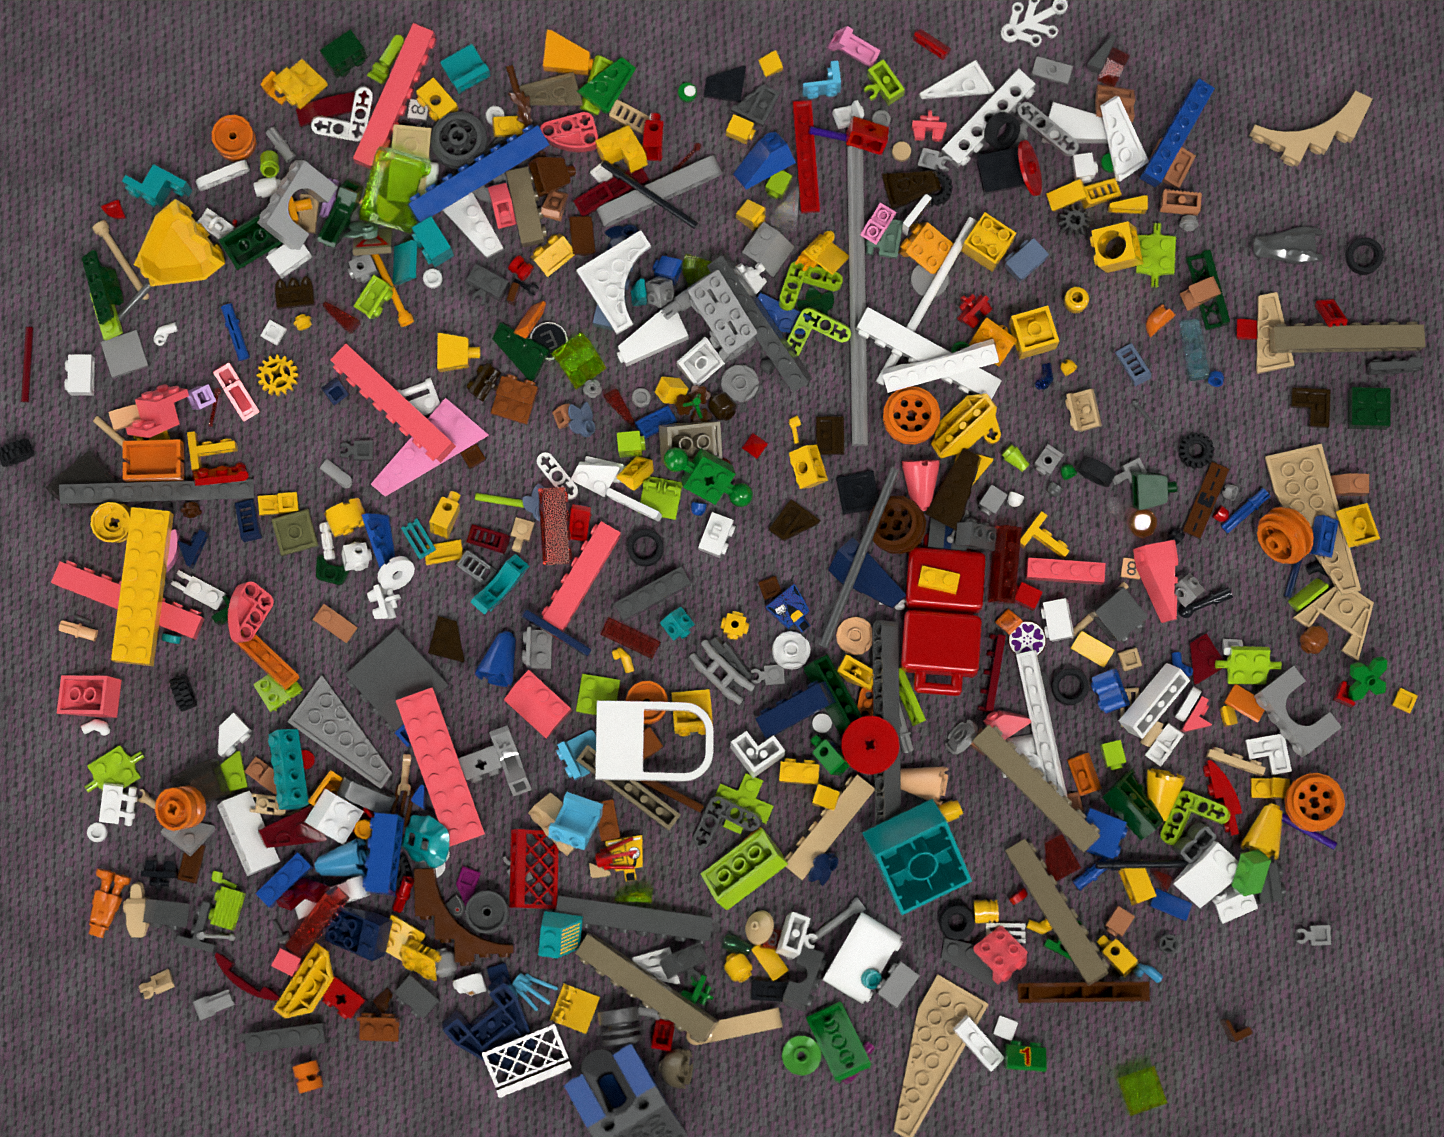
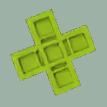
(745, 797)

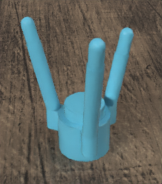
(523, 983)

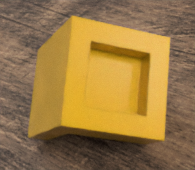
(670, 388)

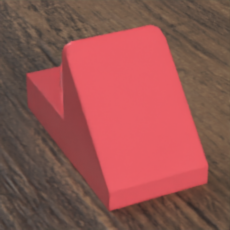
(1194, 721)

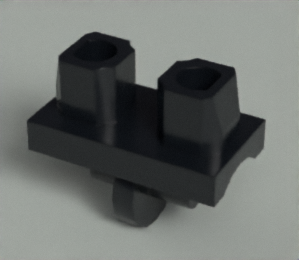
(150, 870)

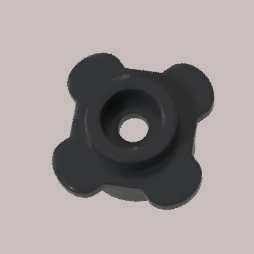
(1176, 534)

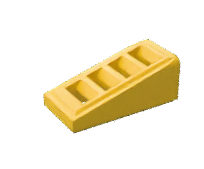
(1091, 200)
(1133, 205)

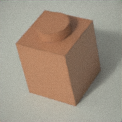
(1118, 922)

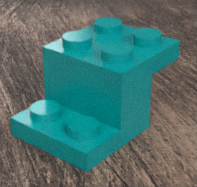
(156, 186)

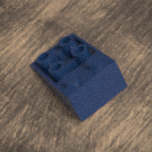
(360, 932)

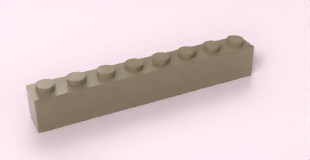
(1347, 338)
(1036, 789)
(1057, 912)
(647, 988)

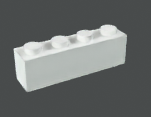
(1154, 700)

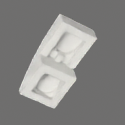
(1164, 744)

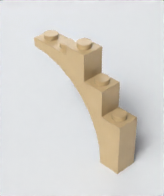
(1318, 139)

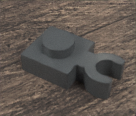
(361, 450)

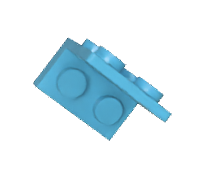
(829, 87)

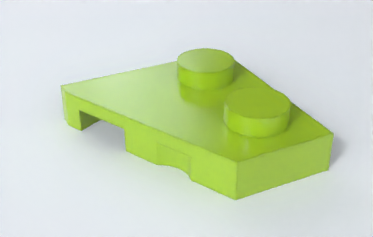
(234, 772)

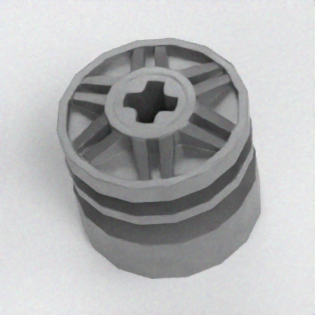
(620, 1026)

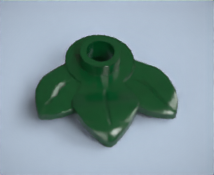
(817, 301)

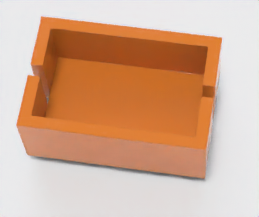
(153, 460)

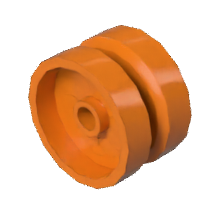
(238, 148)
(651, 691)
(180, 808)

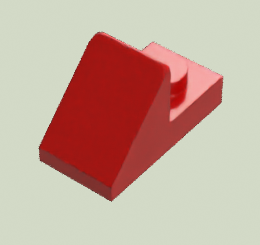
(579, 522)

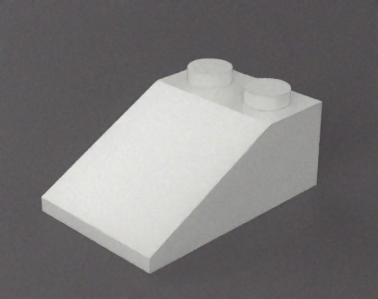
(1207, 874)

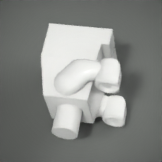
(753, 276)

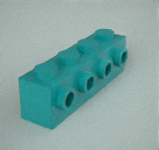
(288, 769)

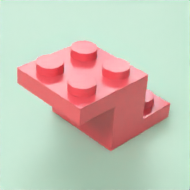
(157, 411)

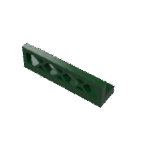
(1218, 301)

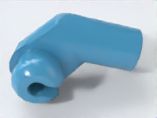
(1149, 970)

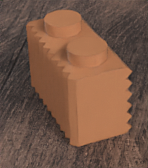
(1180, 202)

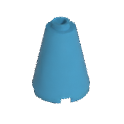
(344, 861)

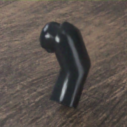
(1315, 567)

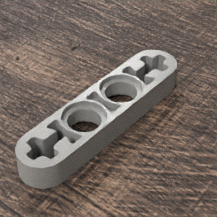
(1049, 127)

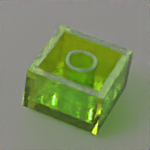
(1141, 1090)

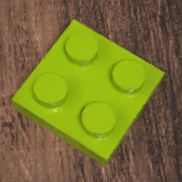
(596, 689)

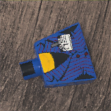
(790, 609)

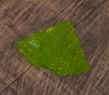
(694, 268)
(636, 895)

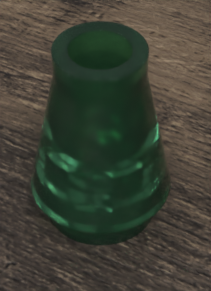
(736, 945)

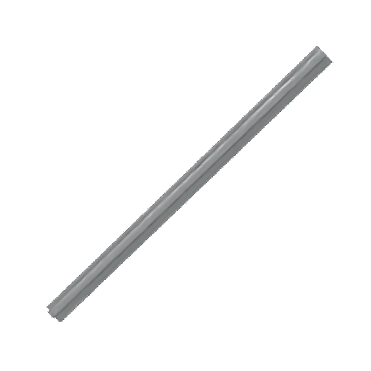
(857, 296)

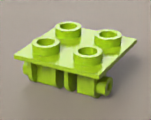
(662, 496)
(274, 694)

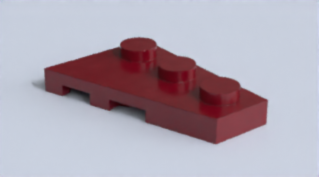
(291, 831)

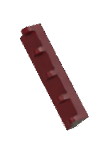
(994, 673)

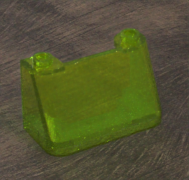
(391, 183)

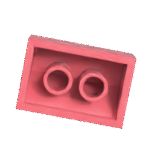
(537, 704)

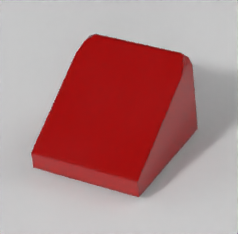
(1246, 329)

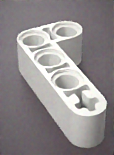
(352, 887)

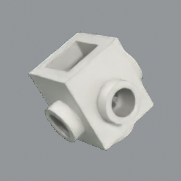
(356, 556)

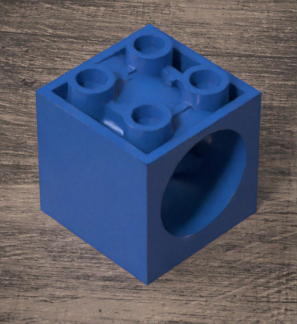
(1110, 831)

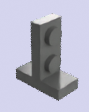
(202, 913)

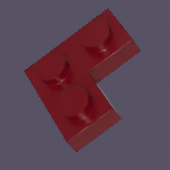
(302, 890)

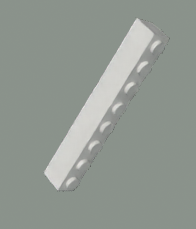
(919, 349)

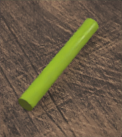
(499, 500)

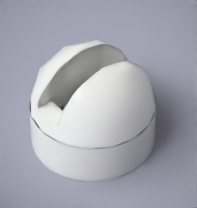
(1015, 499)

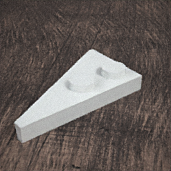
(964, 82)

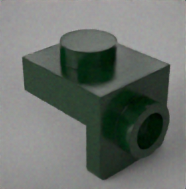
(222, 616)

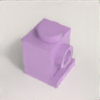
(200, 397)

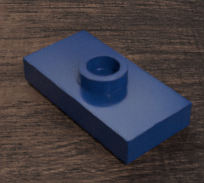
(650, 424)

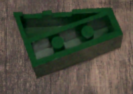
(1132, 805)

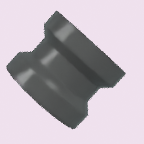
(1171, 944)

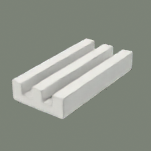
(1019, 925)

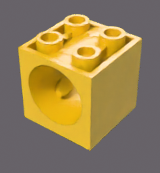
(988, 242)
(1131, 255)
(1034, 332)

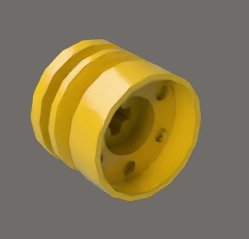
(103, 520)

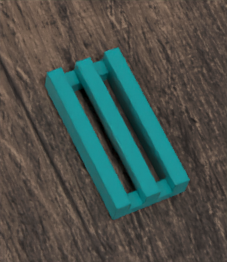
(411, 526)

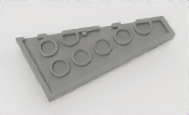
(332, 727)

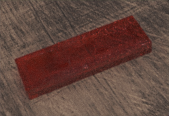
(630, 638)

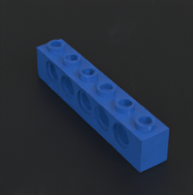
(1177, 133)

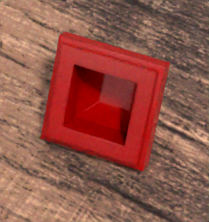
(755, 446)

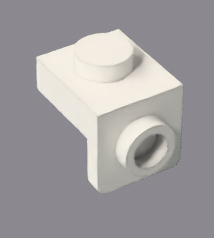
(845, 114)

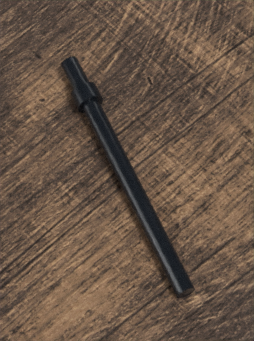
(619, 173)
(1116, 864)

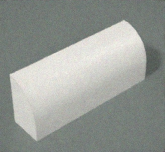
(243, 829)

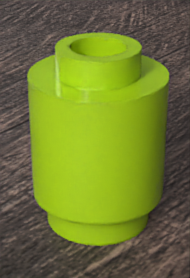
(269, 163)

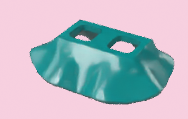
(438, 840)

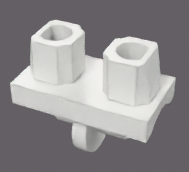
(215, 224)
(386, 601)

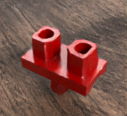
(967, 315)

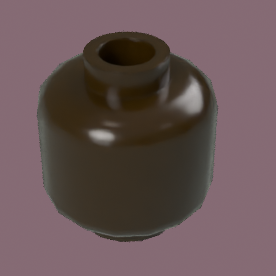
(722, 406)

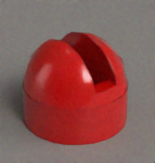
(1221, 514)

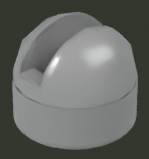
(1230, 492)

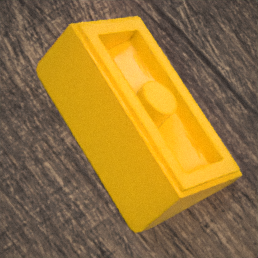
(636, 472)
(1092, 649)
(770, 961)

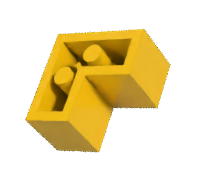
(622, 145)

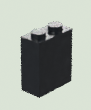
(1000, 171)

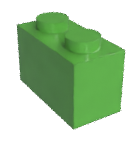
(1251, 873)

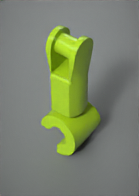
(381, 69)

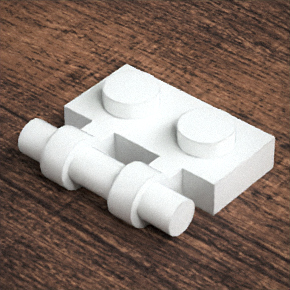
(111, 804)

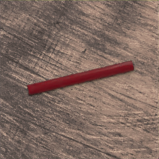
(27, 365)

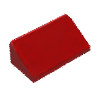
(931, 44)

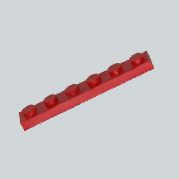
(806, 157)

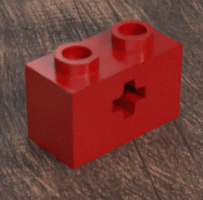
(867, 135)
(354, 1000)

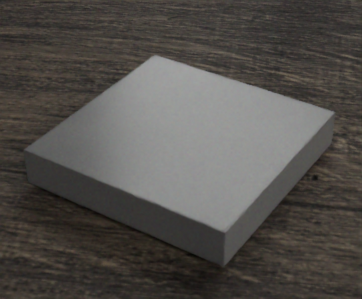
(124, 354)

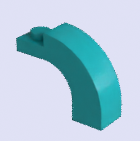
(501, 585)

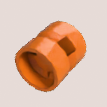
(308, 1069)

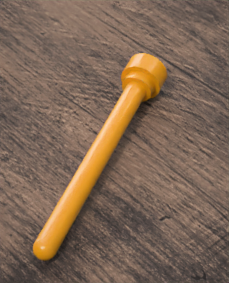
(404, 317)

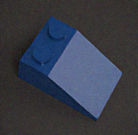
(764, 160)

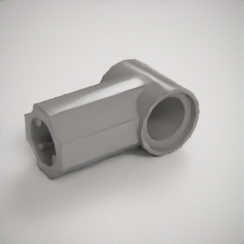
(210, 1005)

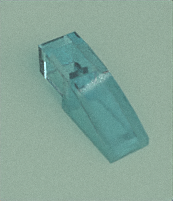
(1194, 350)

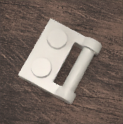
(425, 404)

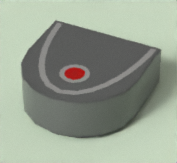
(456, 906)

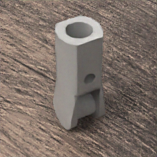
(336, 474)

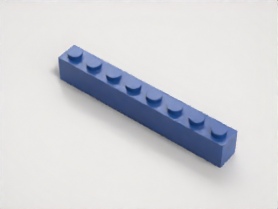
(478, 174)

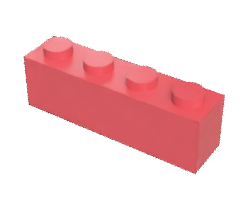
(1065, 571)

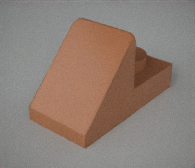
(554, 205)
(1200, 293)
(262, 774)

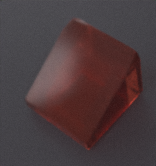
(1162, 879)

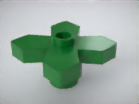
(1367, 678)

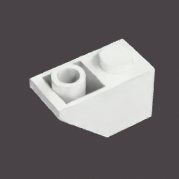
(231, 733)

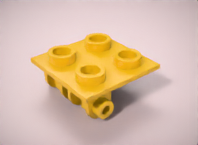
(826, 253)
(399, 933)
(419, 959)
(574, 1008)

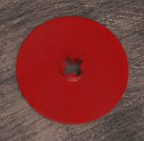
(1030, 168)
(885, 742)

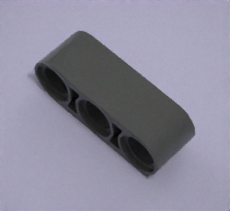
(366, 795)

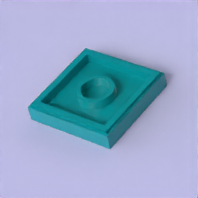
(404, 262)

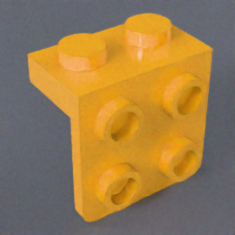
(926, 247)

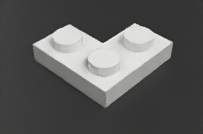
(1273, 747)

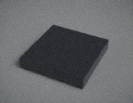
(857, 492)

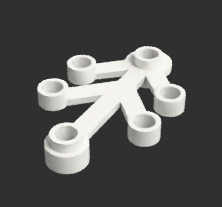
(1031, 22)

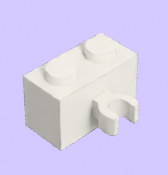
(716, 535)
(794, 935)

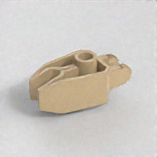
(134, 909)

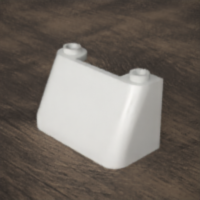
(865, 948)

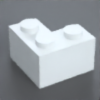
(756, 757)

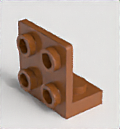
(379, 1028)

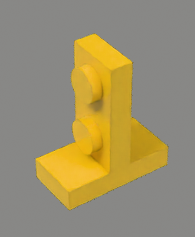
(207, 449)
(1044, 537)

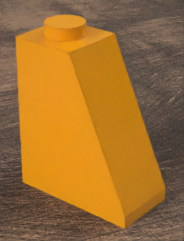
(565, 56)

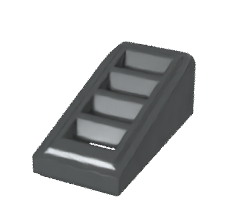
(1098, 60)
(462, 560)

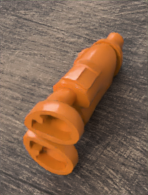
(106, 904)

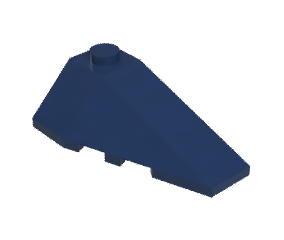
(871, 578)

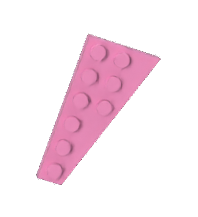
(413, 462)

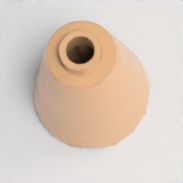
(925, 782)

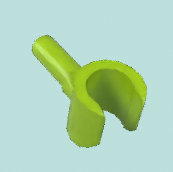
(217, 877)

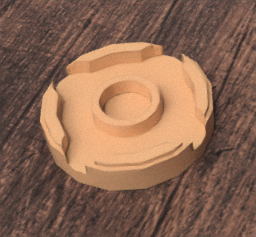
(855, 641)

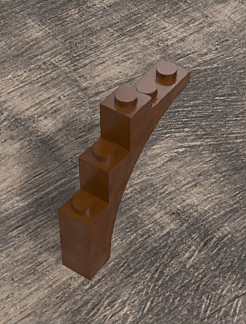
(467, 944)
(1083, 993)

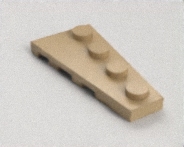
(1268, 315)

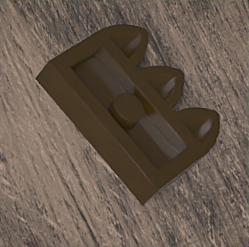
(294, 295)

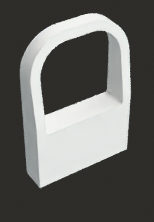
(621, 740)

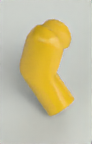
(625, 658)
(1041, 927)

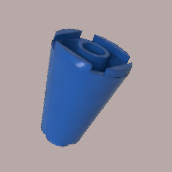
(499, 661)

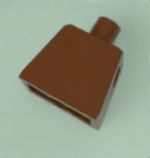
(550, 174)

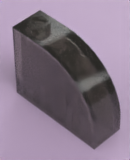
(83, 471)

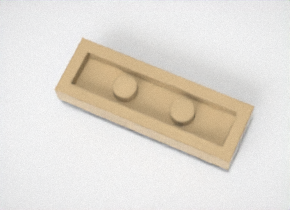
(1235, 761)

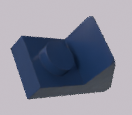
(192, 553)

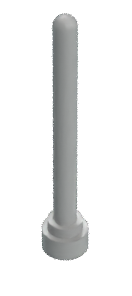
(855, 907)

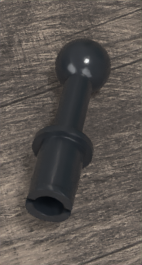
(1217, 597)

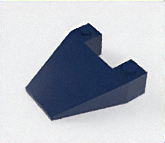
(494, 1027)

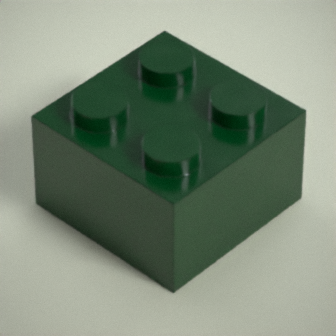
(344, 54)
(1369, 408)

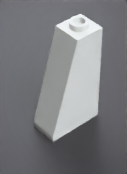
(1079, 124)
(652, 338)

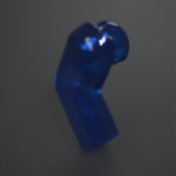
(1047, 377)

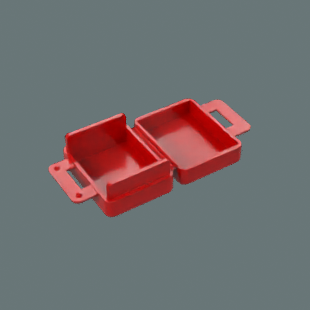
(941, 629)

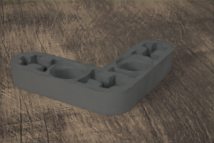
(724, 812)

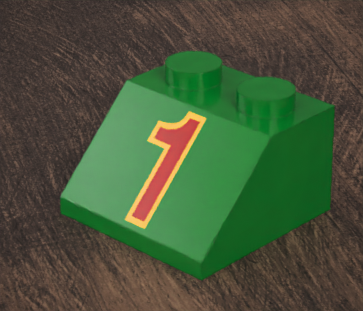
(1025, 1057)

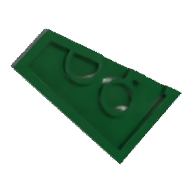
(524, 353)

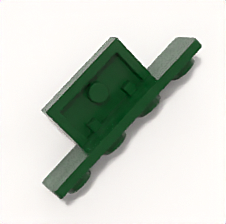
(103, 286)

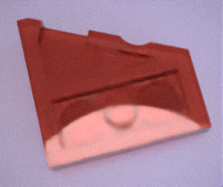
(1060, 858)

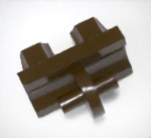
(484, 382)

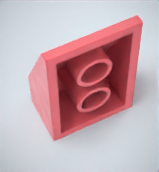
(89, 696)

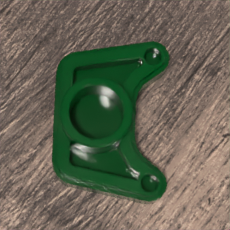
(330, 573)

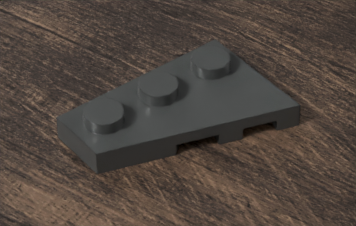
(964, 957)

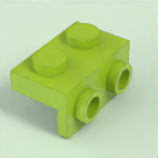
(373, 297)

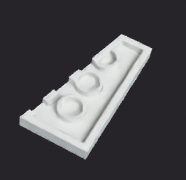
(1123, 141)
(473, 223)

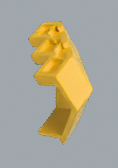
(177, 248)

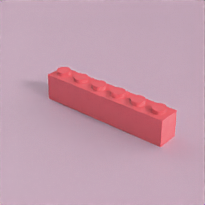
(581, 576)

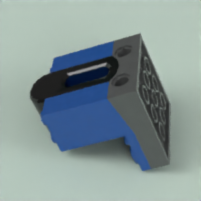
(621, 1097)

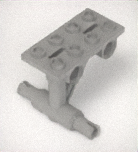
(719, 308)

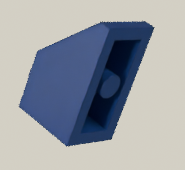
(668, 268)

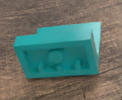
(465, 68)

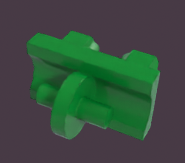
(699, 985)

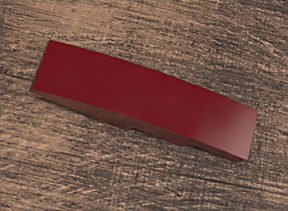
(607, 192)

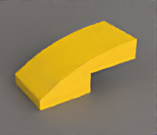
(277, 504)

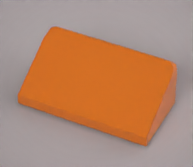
(530, 319)
(1244, 702)
(1084, 774)

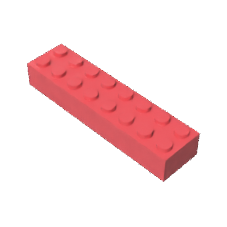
(440, 765)

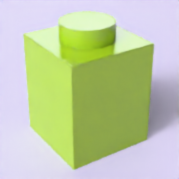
(778, 184)
(1113, 754)

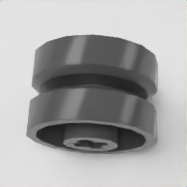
(499, 912)

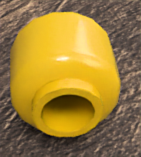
(1078, 294)
(738, 967)

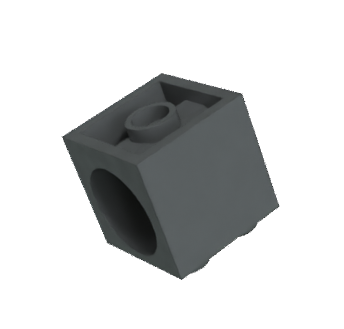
(1117, 614)

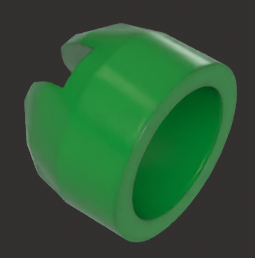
(1068, 472)

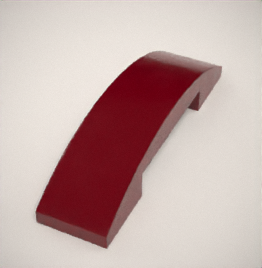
(329, 107)
(226, 966)

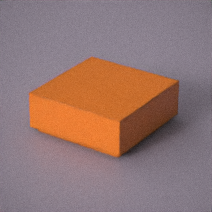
(1008, 621)

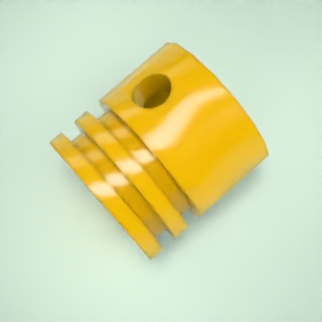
(985, 911)

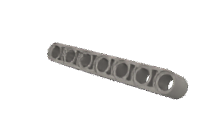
(665, 188)

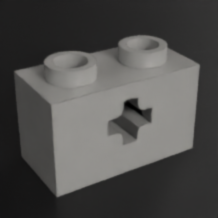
(487, 755)

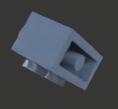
(1026, 259)

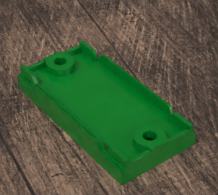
(838, 1042)

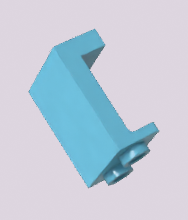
(576, 821)

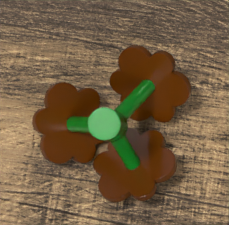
(699, 395)

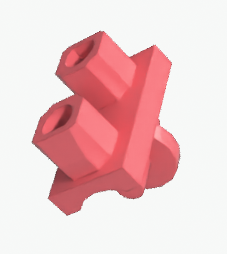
(925, 125)

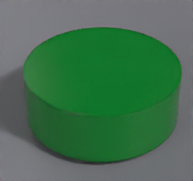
(1106, 163)

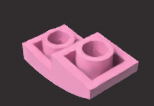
(878, 223)

